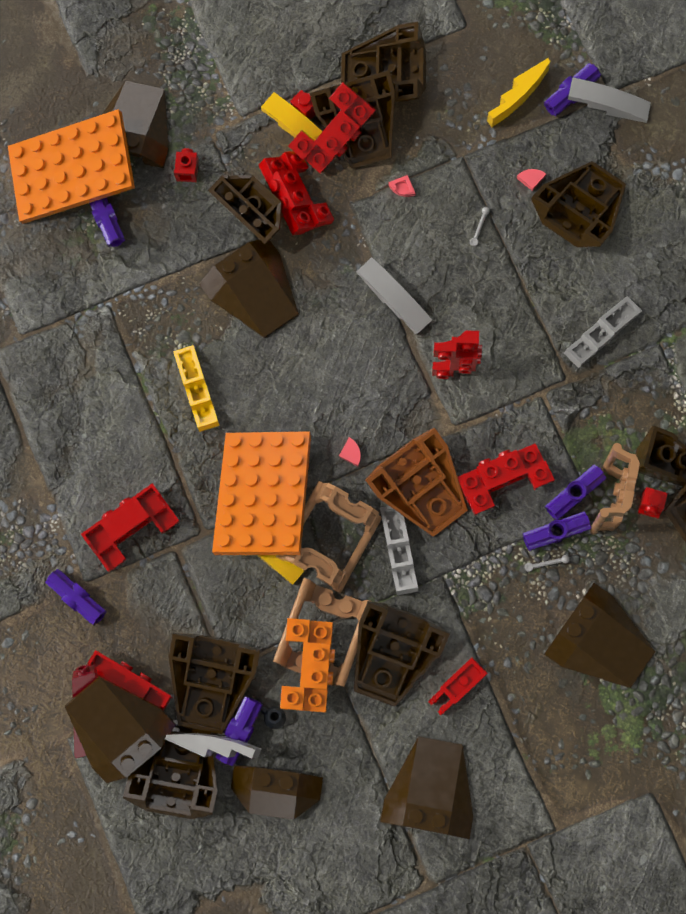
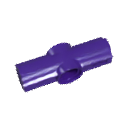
(559, 100)
(107, 221)
(585, 483)
(570, 527)
(75, 597)
(241, 726)

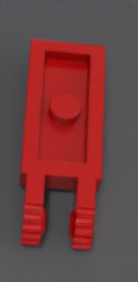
(459, 684)

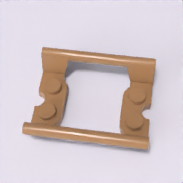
(623, 490)
(355, 513)
(326, 602)

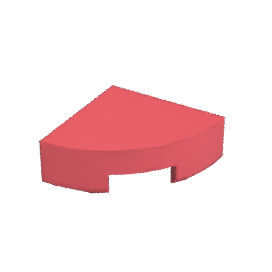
(531, 178)
(402, 187)
(351, 452)

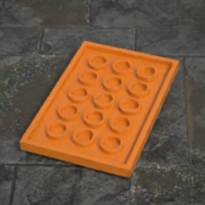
(71, 166)
(262, 493)

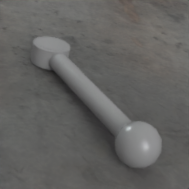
(474, 242)
(529, 566)

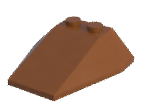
(421, 483)

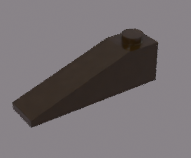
(662, 456)

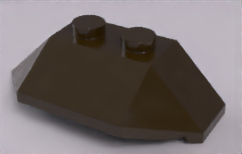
(250, 204)
(275, 791)

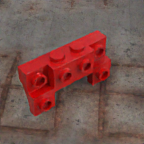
(338, 133)
(287, 186)
(461, 354)
(501, 472)
(125, 521)
(122, 676)

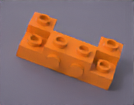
(315, 667)

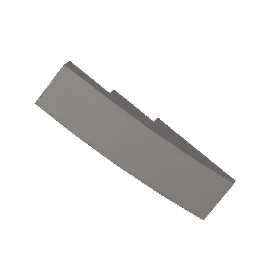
(609, 99)
(394, 295)
(603, 331)
(399, 551)
(205, 745)

